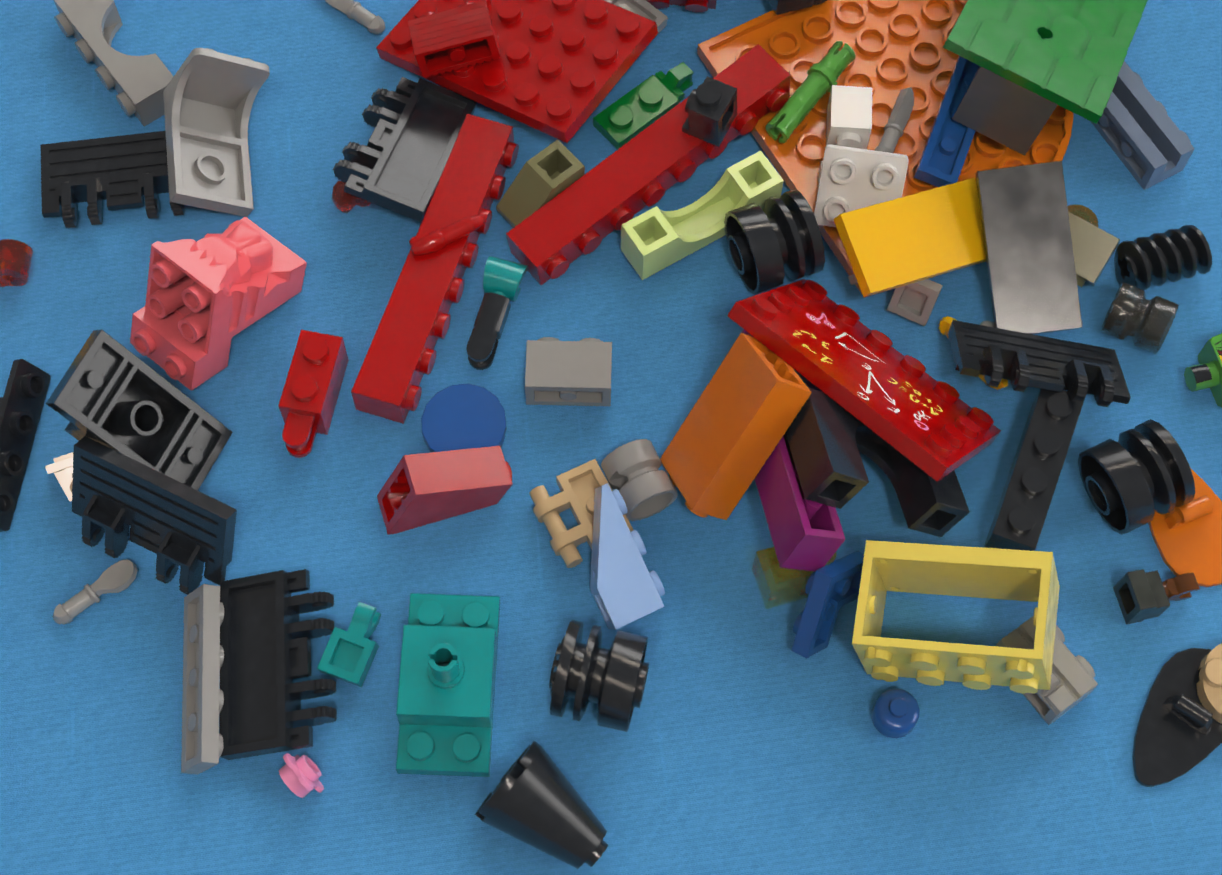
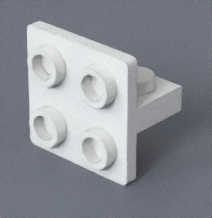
(857, 179)

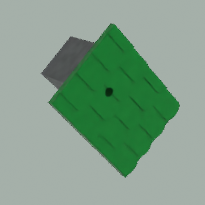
(1039, 59)

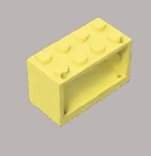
(964, 573)

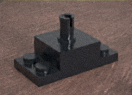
(137, 412)

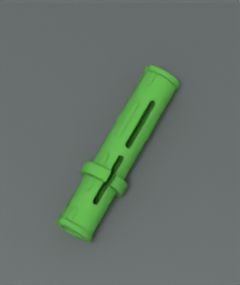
(819, 81)

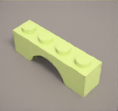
(665, 237)

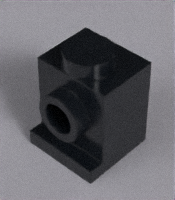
(711, 111)

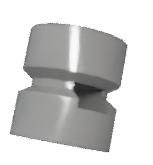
(636, 476)

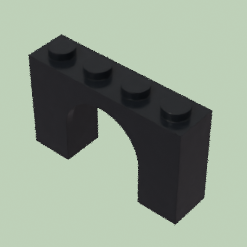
(831, 472)

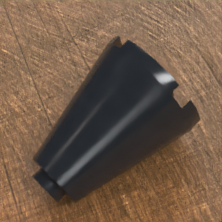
(544, 810)

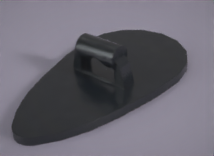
(1174, 725)

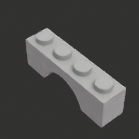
(135, 78)

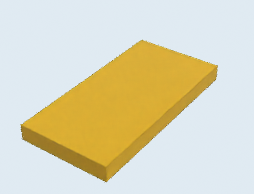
(913, 237)

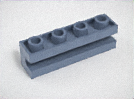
(1142, 132)

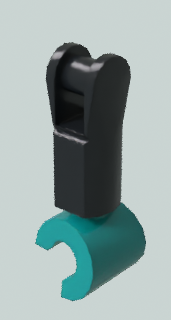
(500, 287)

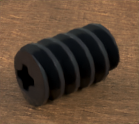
(1162, 257)

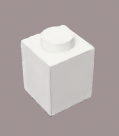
(849, 116)

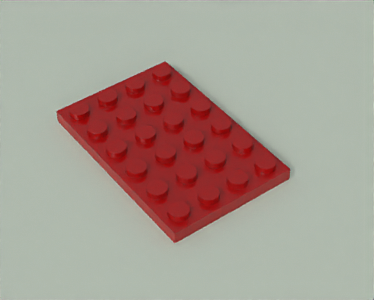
(552, 60)

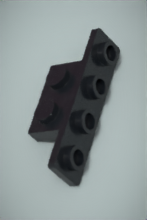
(18, 425)

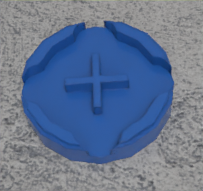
(463, 419)

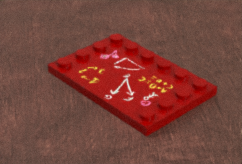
(867, 376)

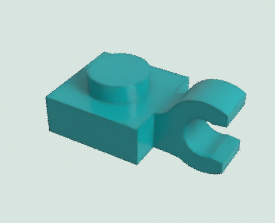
(350, 651)

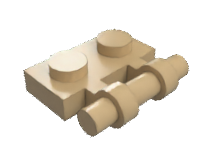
(578, 494)

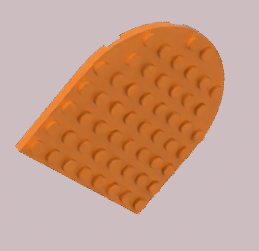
(895, 49)

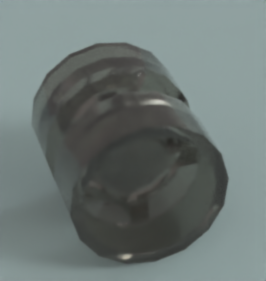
(1138, 317)

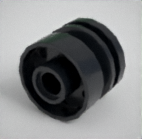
(774, 241)
(1136, 476)
(599, 675)

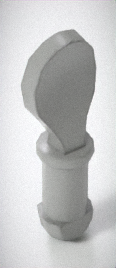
(112, 580)

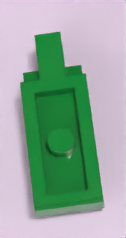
(643, 105)

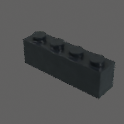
(1034, 472)

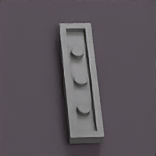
(201, 676)

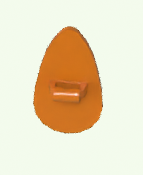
(1192, 536)

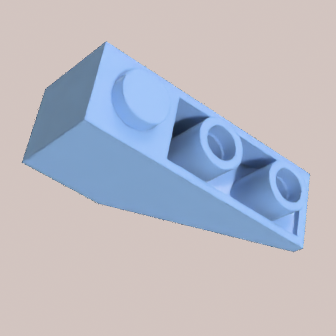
(618, 573)

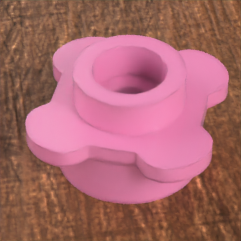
(300, 775)

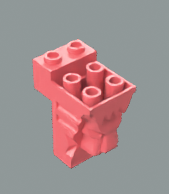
(208, 294)

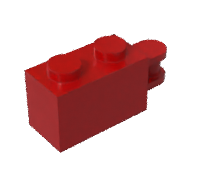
(311, 389)

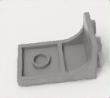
(208, 130)

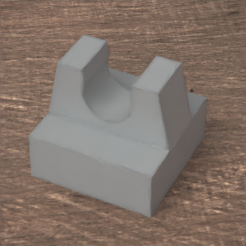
(915, 300)

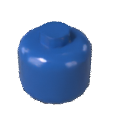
(895, 713)

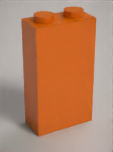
(733, 428)

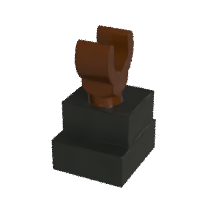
(1146, 596)

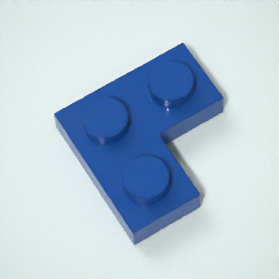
(827, 592)

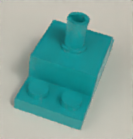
(447, 685)

